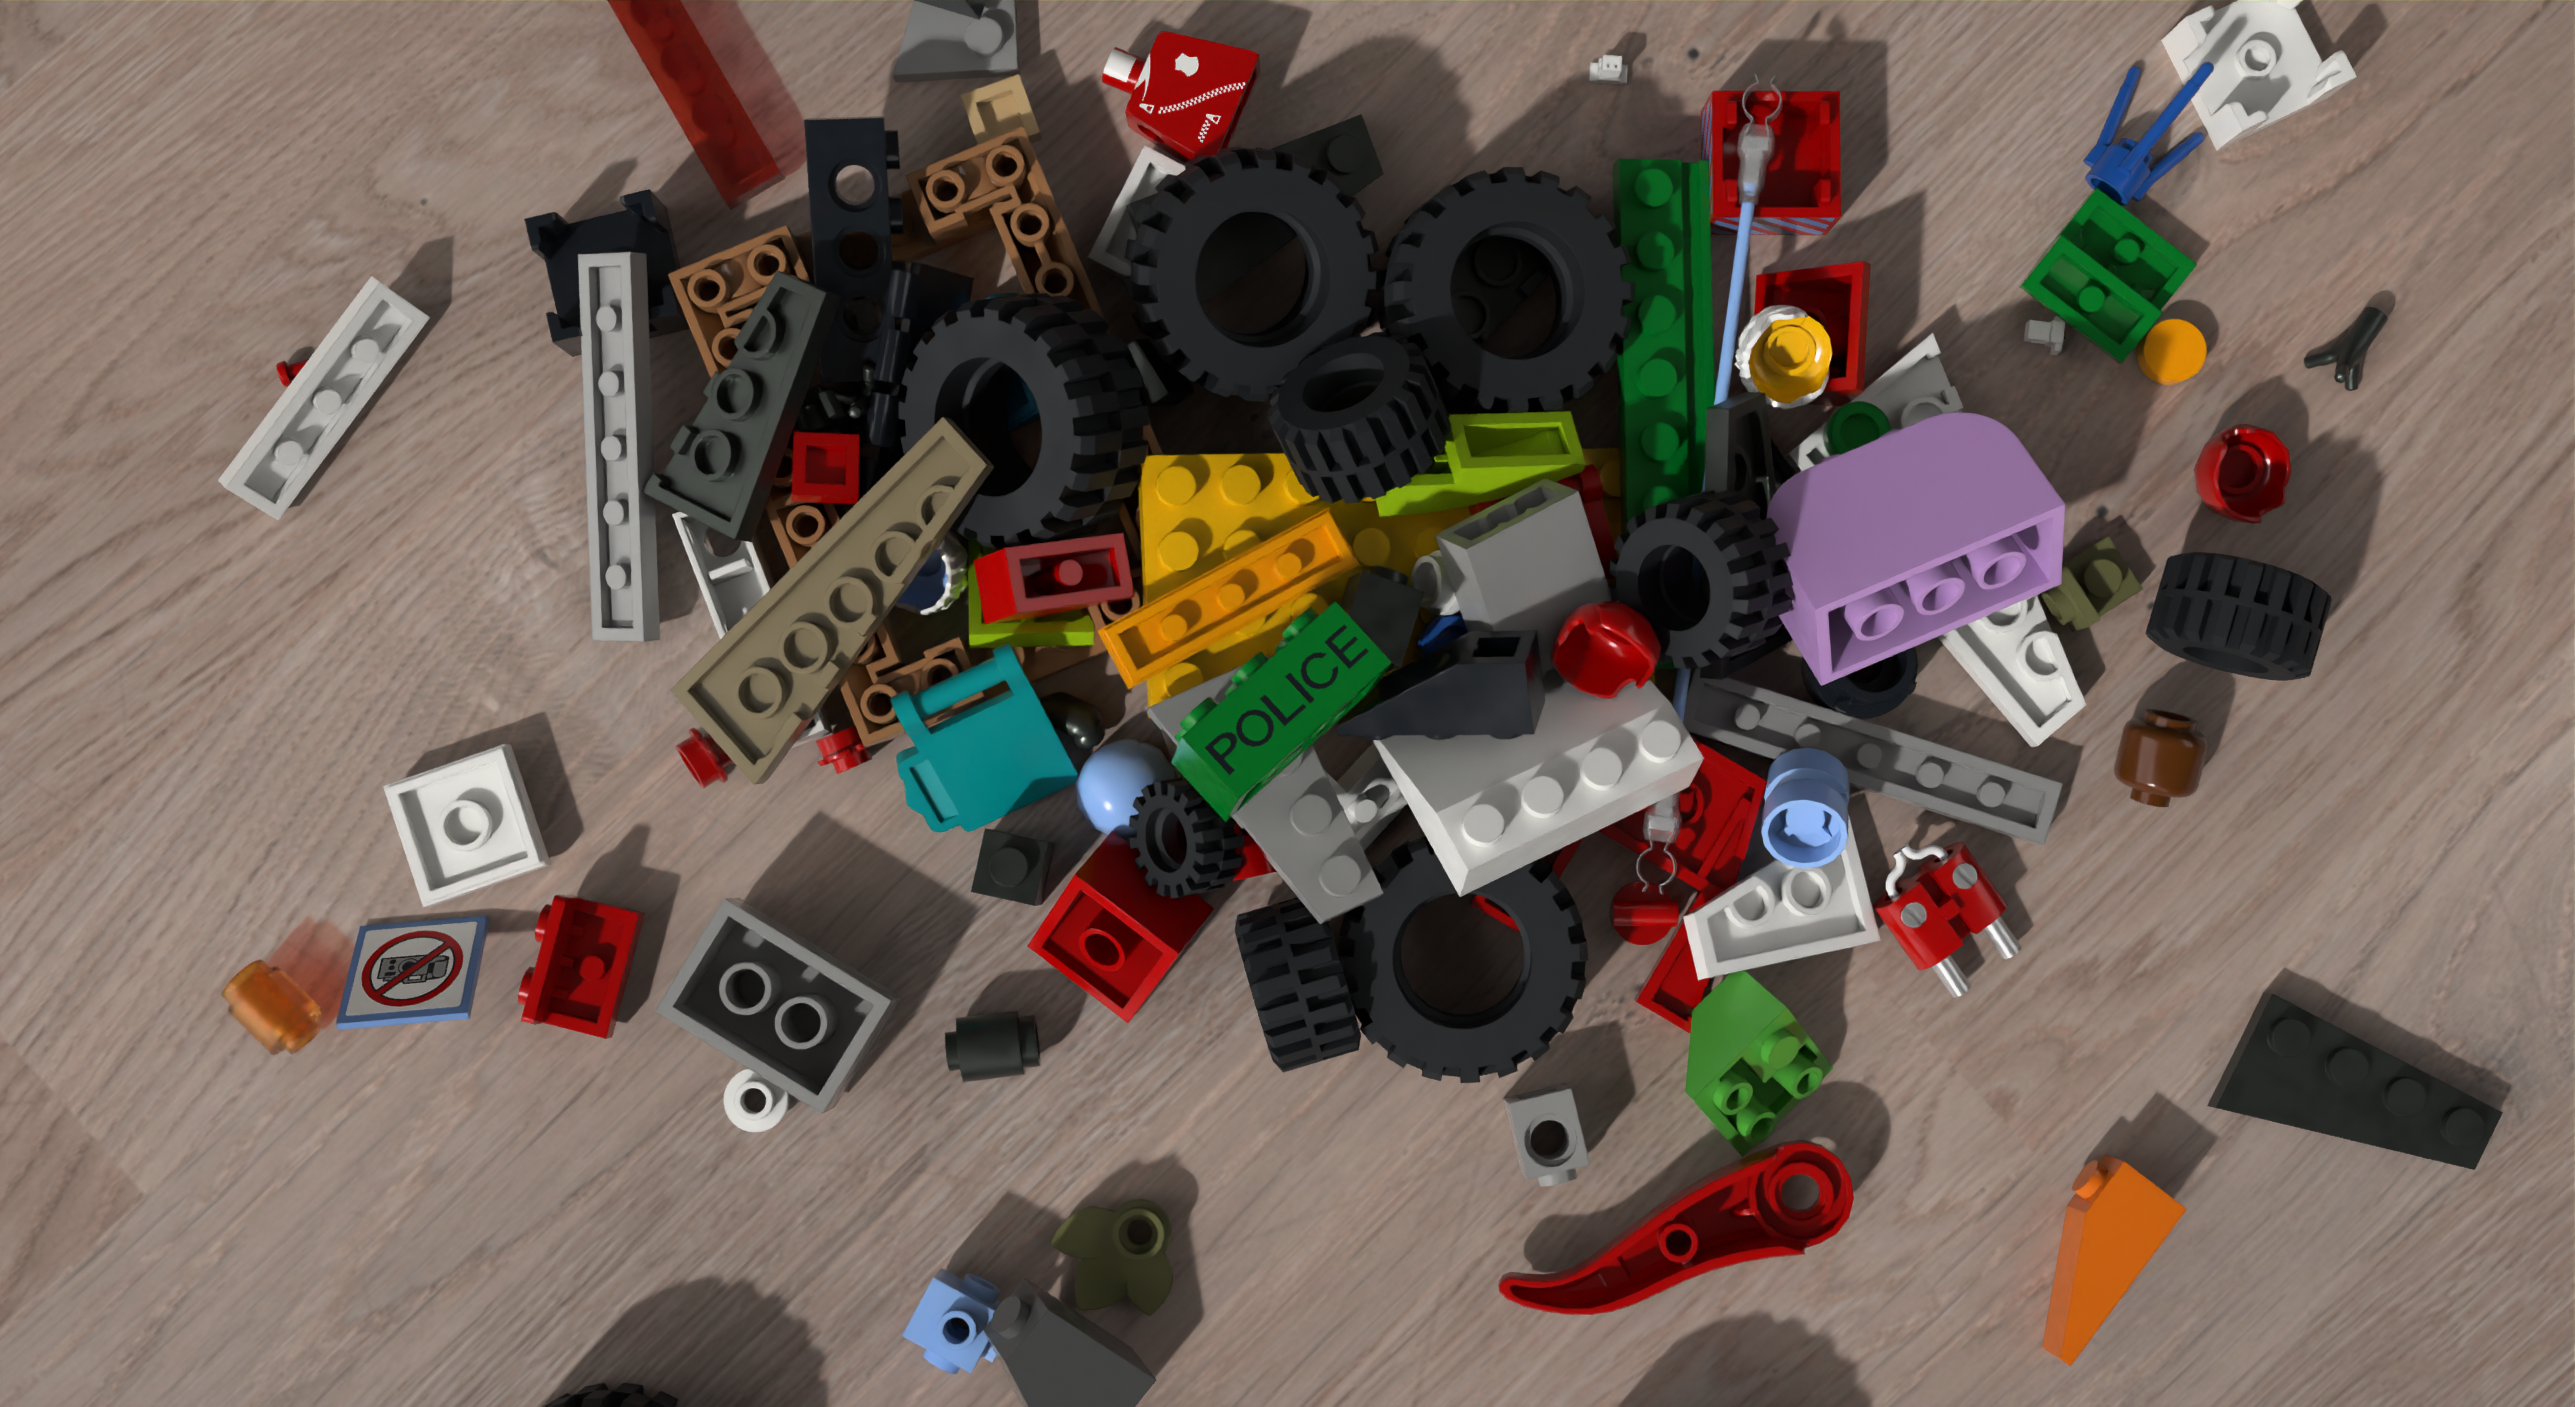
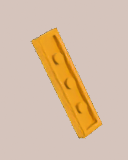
(1228, 598)

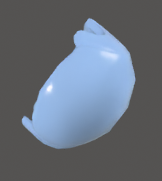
(1113, 781)

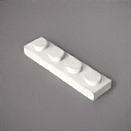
(324, 399)

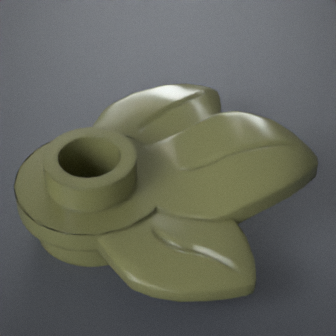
(1112, 1261)

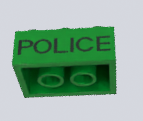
(1277, 708)

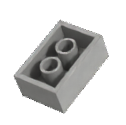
(778, 1004)

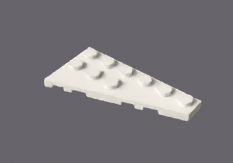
(2006, 652)

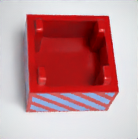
(1800, 179)

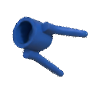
(2123, 168)

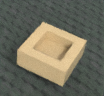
(1000, 109)

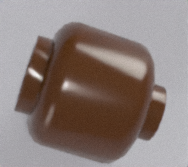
(2160, 757)

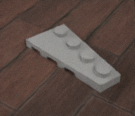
(1293, 820)

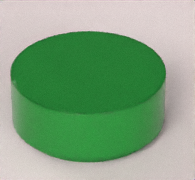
(1854, 427)

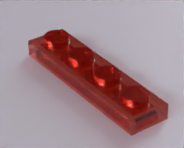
(699, 97)

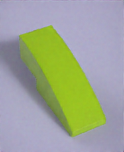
(1490, 460)

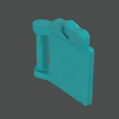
(985, 757)

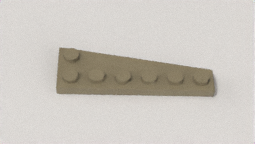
(804, 634)

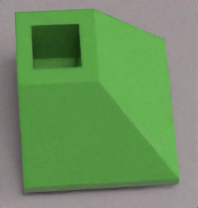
(1749, 1061)

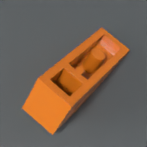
(2104, 1245)

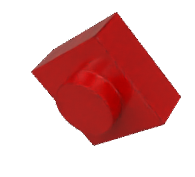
(825, 468)

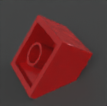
(1116, 930)

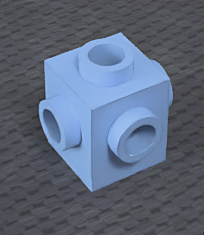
(935, 1327)

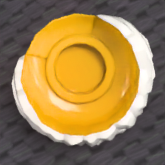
(1784, 356)

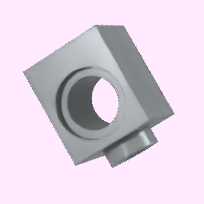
(1529, 1110)

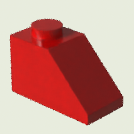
(1053, 577)

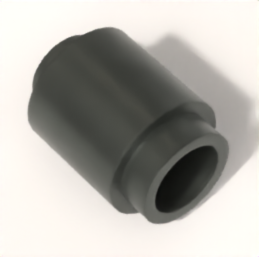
(993, 1046)

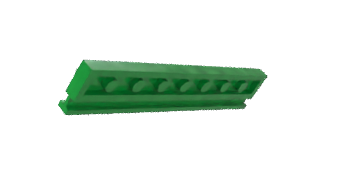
(1669, 350)

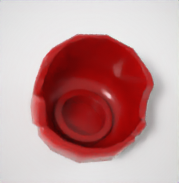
(2243, 473)
(1605, 649)

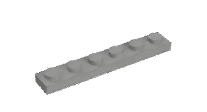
(618, 446)
(1874, 757)

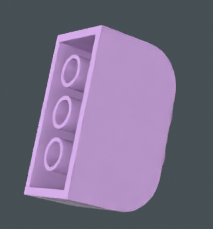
(1913, 539)

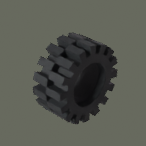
(1183, 840)

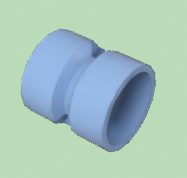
(1806, 808)

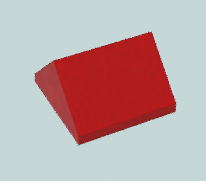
(1837, 300)

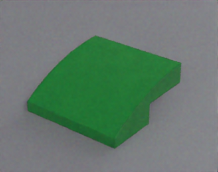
(2107, 275)

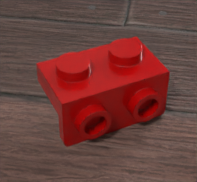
(580, 965)

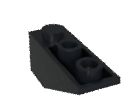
(1464, 688)

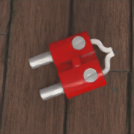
(1941, 908)

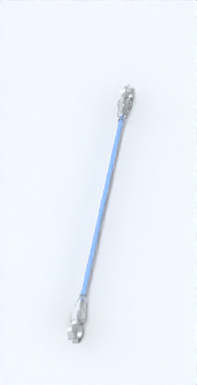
(1755, 152)

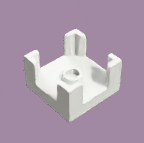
(2260, 64)

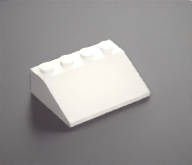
(1517, 799)

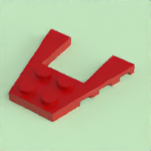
(1713, 841)

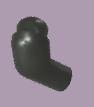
(1075, 718)

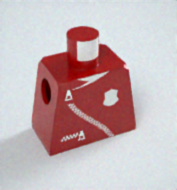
(1185, 92)

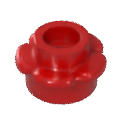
(843, 750)
(704, 758)

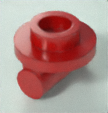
(1641, 915)

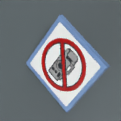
(413, 972)

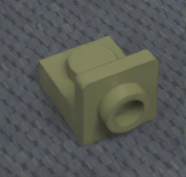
(2091, 586)

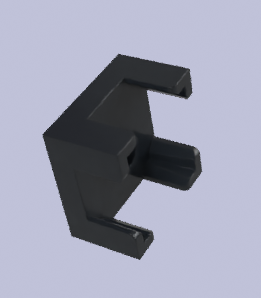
(639, 229)

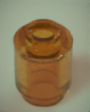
(272, 1008)

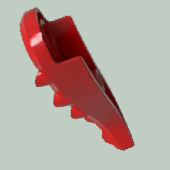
(1707, 1226)

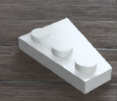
(1783, 916)

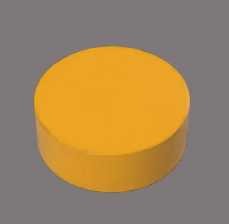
(2171, 352)

